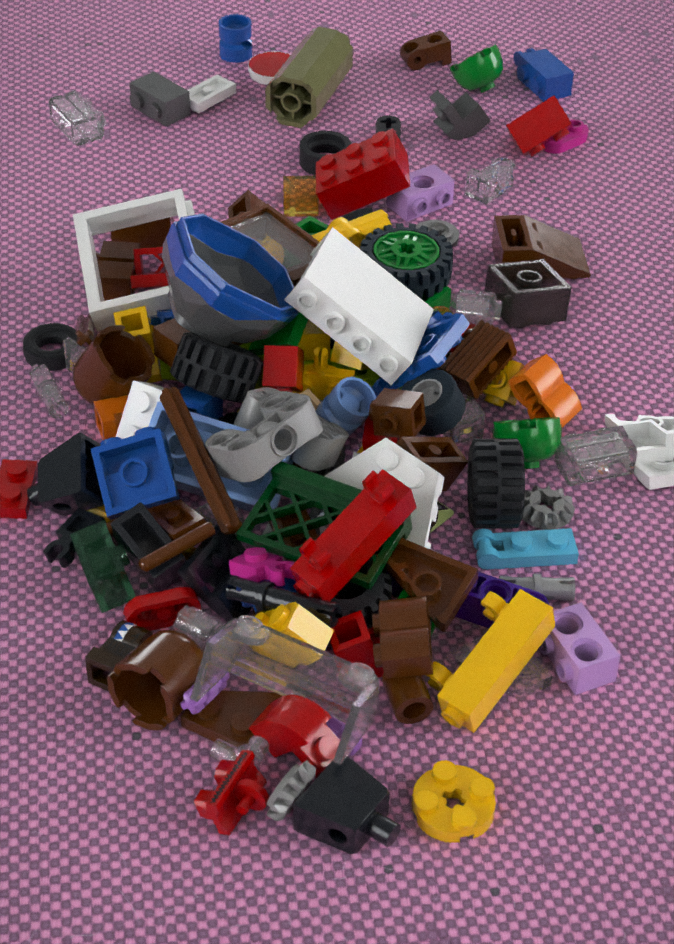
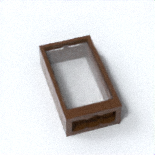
(278, 236)

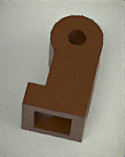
(427, 50)

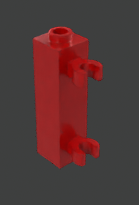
(352, 536)

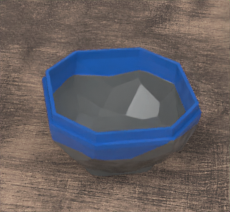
(224, 282)

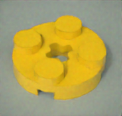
(457, 782)

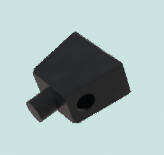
(68, 478)
(345, 809)

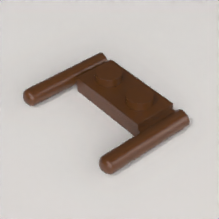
(183, 527)

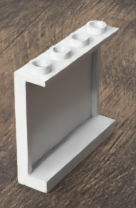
(361, 306)

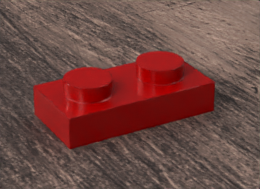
(15, 480)

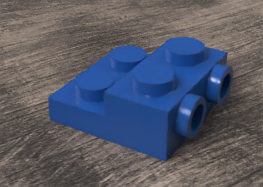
(135, 471)

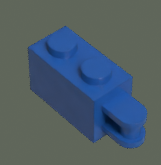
(543, 73)

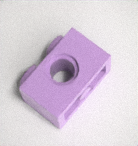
(428, 192)

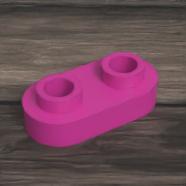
(577, 136)

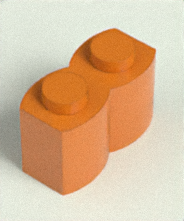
(544, 392)

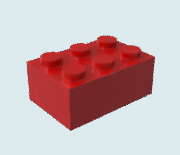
(362, 174)

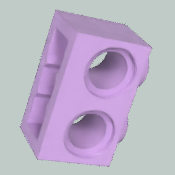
(580, 650)

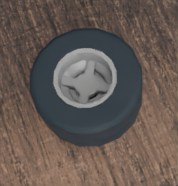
(442, 401)

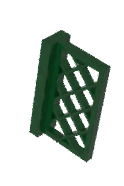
(310, 491)

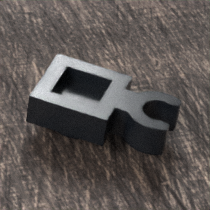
(64, 548)

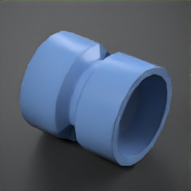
(347, 404)

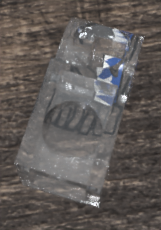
(491, 181)

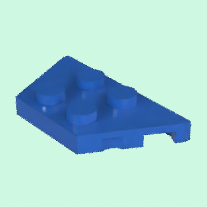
(439, 337)

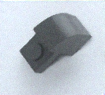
(459, 119)

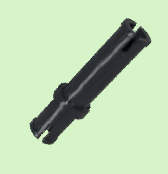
(267, 597)

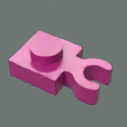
(258, 565)

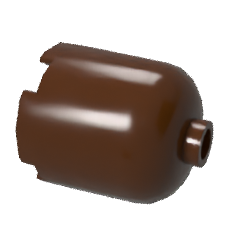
(112, 364)
(155, 678)

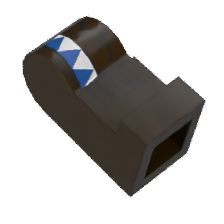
(121, 642)

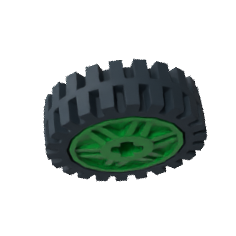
(412, 256)

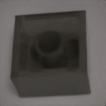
(529, 292)

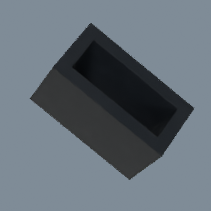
(141, 536)

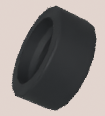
(317, 143)

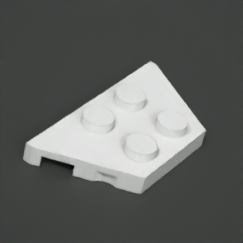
(418, 476)

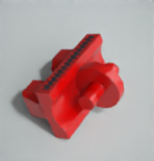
(237, 792)

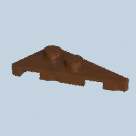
(432, 575)

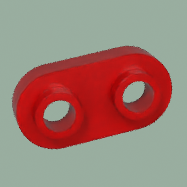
(159, 608)

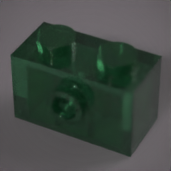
(103, 565)

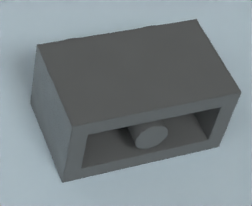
(160, 98)

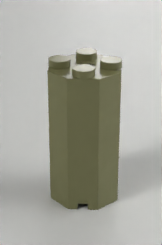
(309, 77)

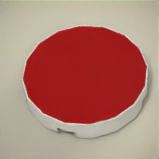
(266, 65)

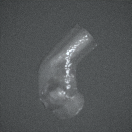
(227, 751)

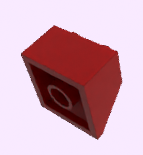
(539, 126)

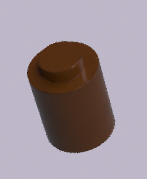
(408, 698)

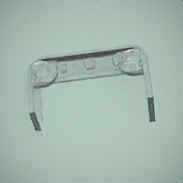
(292, 667)

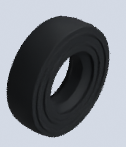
(45, 335)

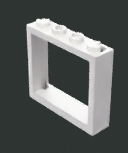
(115, 218)

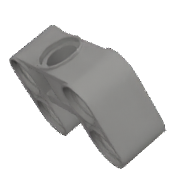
(253, 453)
(313, 455)

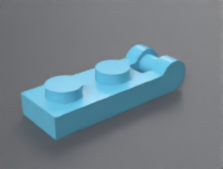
(525, 548)

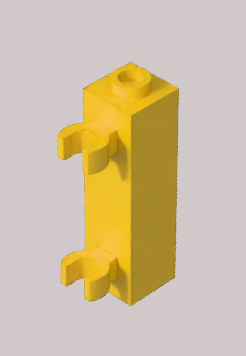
(494, 661)

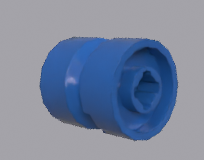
(235, 37)

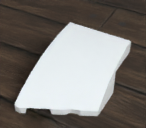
(654, 447)

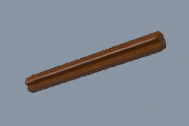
(200, 461)

